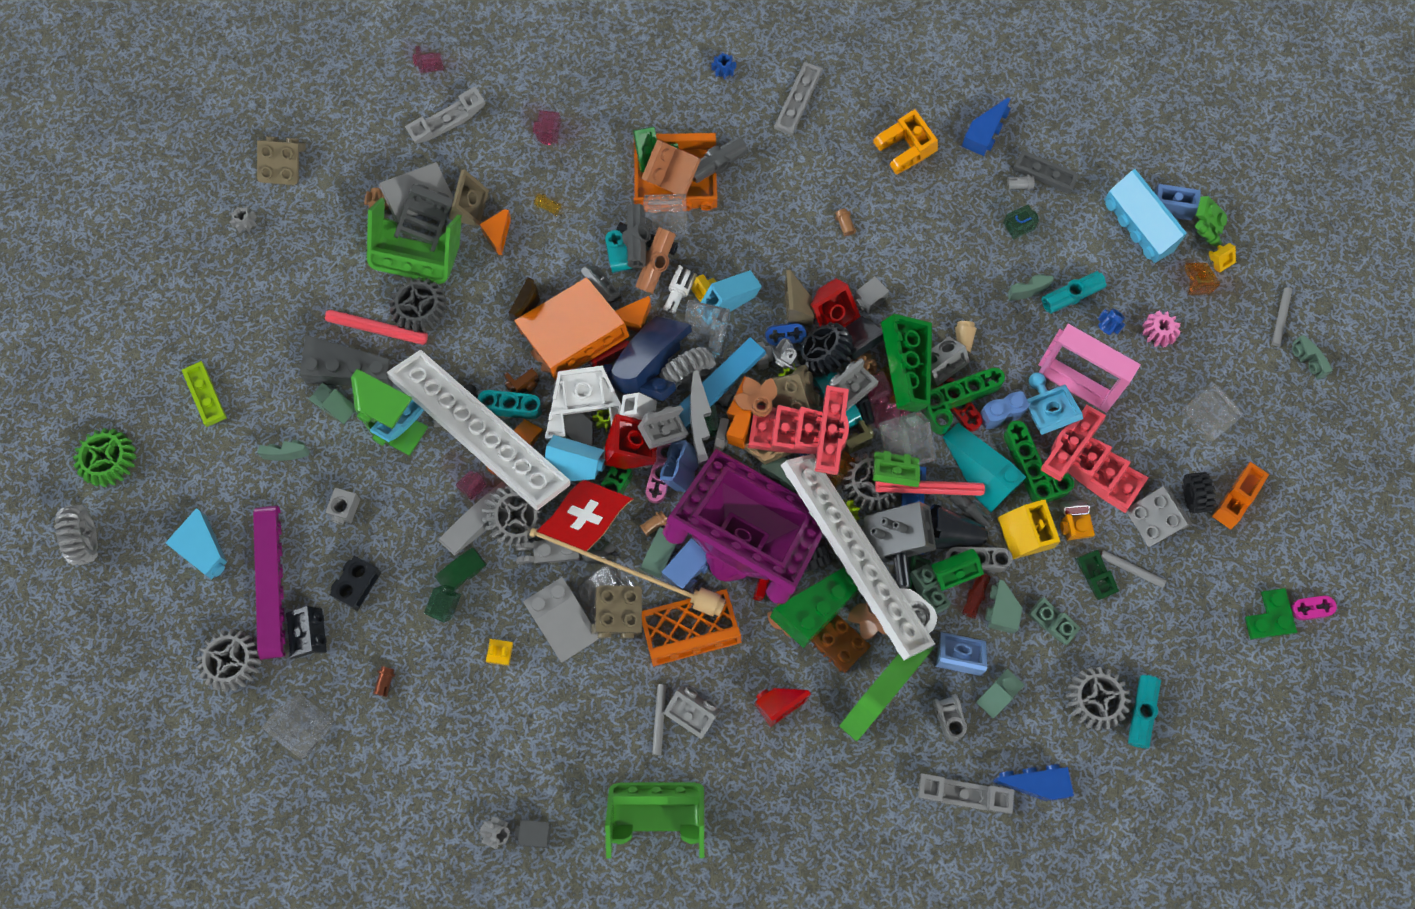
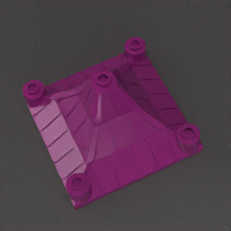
(746, 526)

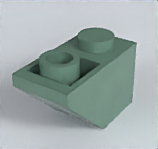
(1005, 611)

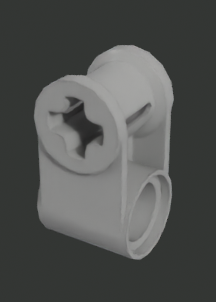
(950, 712)

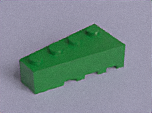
(909, 359)
(815, 607)

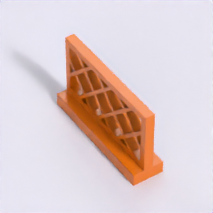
(690, 646)

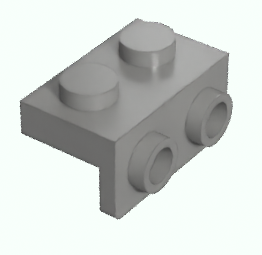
(855, 379)
(662, 427)

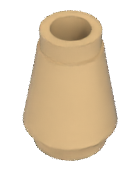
(965, 334)

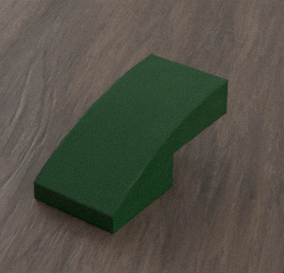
(461, 569)
(1098, 577)

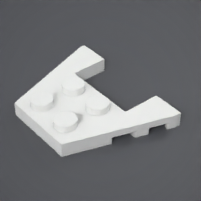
(580, 392)

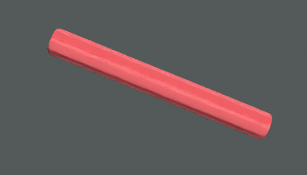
(375, 327)
(933, 487)

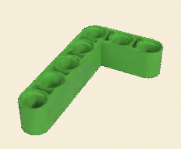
(881, 694)

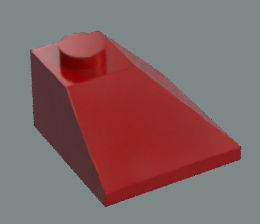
(835, 304)
(626, 445)
(779, 703)

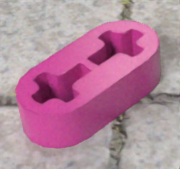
(1314, 613)

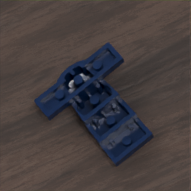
(646, 357)

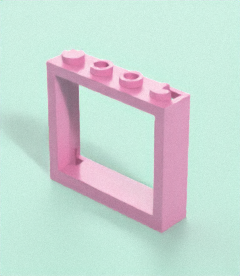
(1094, 352)

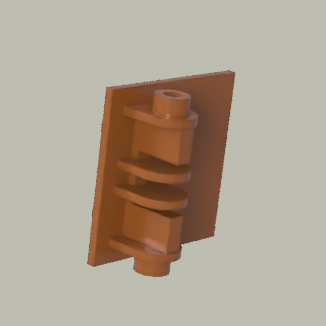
(840, 644)

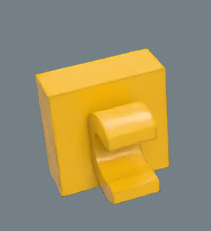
(1223, 257)
(701, 286)
(499, 652)

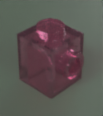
(547, 127)

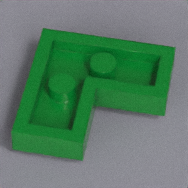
(645, 141)
(1278, 616)

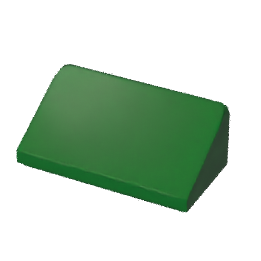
(957, 569)

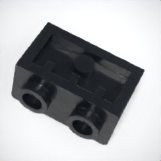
(306, 631)

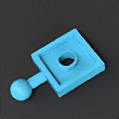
(1059, 397)

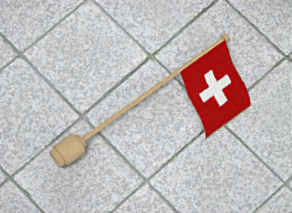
(585, 519)

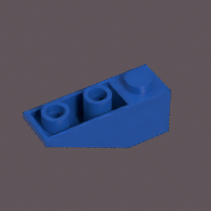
(981, 131)
(1045, 785)

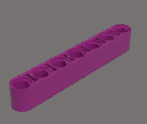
(268, 582)

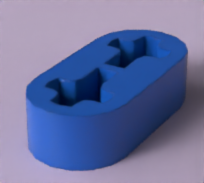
(785, 328)

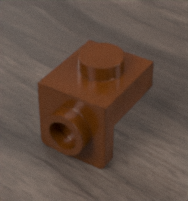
(524, 383)

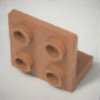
(671, 168)

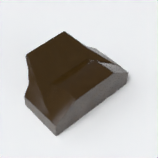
(526, 300)

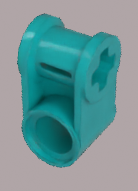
(617, 252)

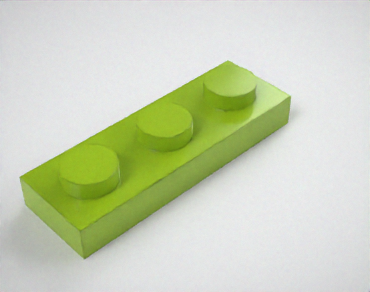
(204, 394)

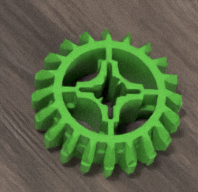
(112, 442)

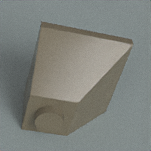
(797, 301)

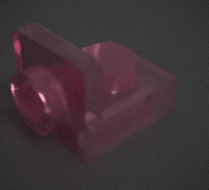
(428, 62)
(882, 392)
(887, 412)
(471, 484)

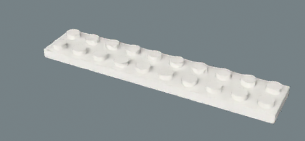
(479, 430)
(858, 557)

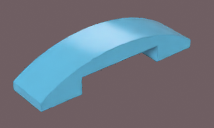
(409, 416)

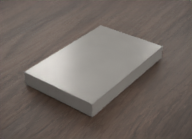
(397, 188)

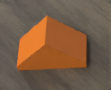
(496, 230)
(635, 314)

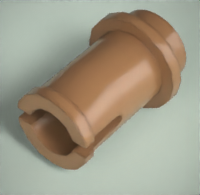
(845, 222)
(654, 523)

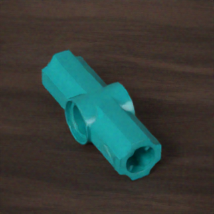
(1064, 297)
(1142, 726)

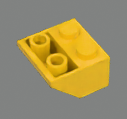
(1029, 529)

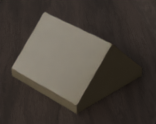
(469, 199)

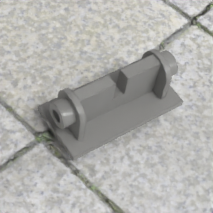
(784, 354)

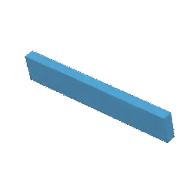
(726, 375)

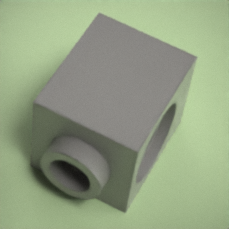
(871, 295)
(339, 498)

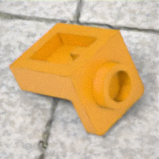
(1077, 527)

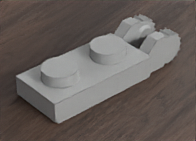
(545, 553)

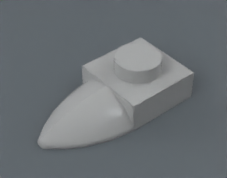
(721, 437)

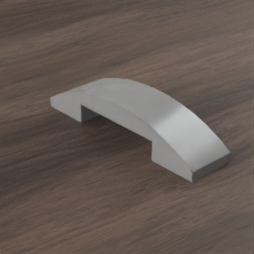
(447, 119)
(965, 794)

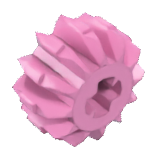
(1165, 336)

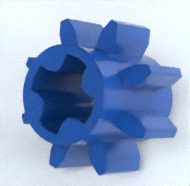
(723, 65)
(1111, 321)

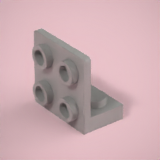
(1158, 516)

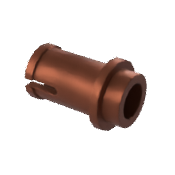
(384, 681)

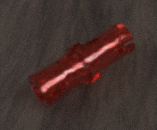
(976, 595)

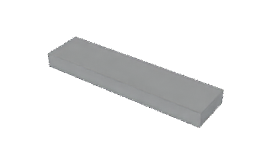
(798, 98)

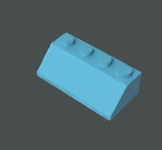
(1145, 217)

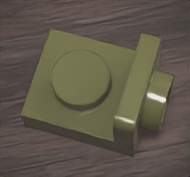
(858, 441)

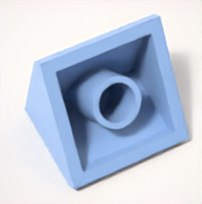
(961, 654)

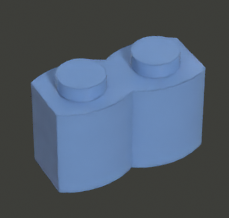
(1002, 410)
(680, 466)

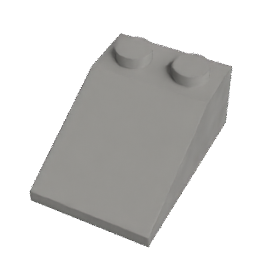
(561, 619)

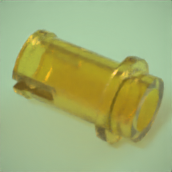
(547, 204)

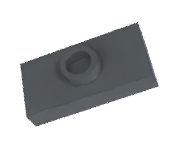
(601, 283)

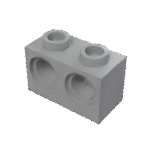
(947, 359)

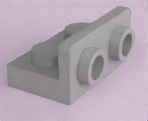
(692, 711)

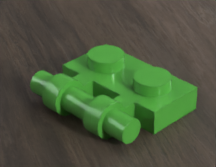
(1211, 221)
(896, 468)

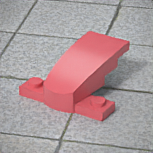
(806, 430)
(1093, 462)

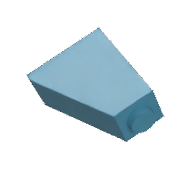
(732, 291)
(574, 458)
(199, 545)

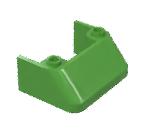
(409, 256)
(385, 404)
(655, 808)

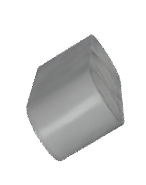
(988, 557)

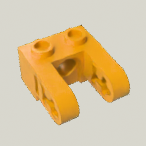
(916, 134)

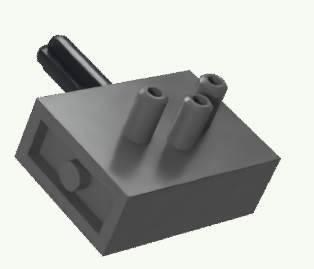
(901, 534)

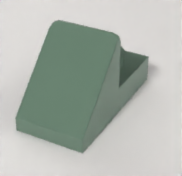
(333, 403)
(1000, 693)

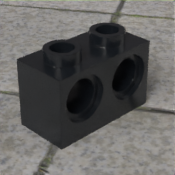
(361, 585)

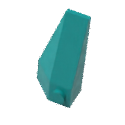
(983, 465)

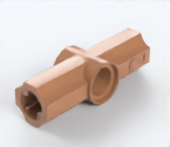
(659, 250)

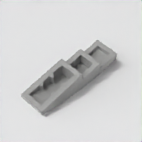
(698, 410)
(470, 525)

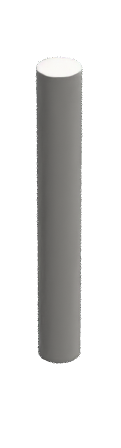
(1282, 315)
(1121, 563)
(659, 720)

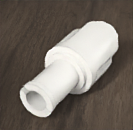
(678, 291)

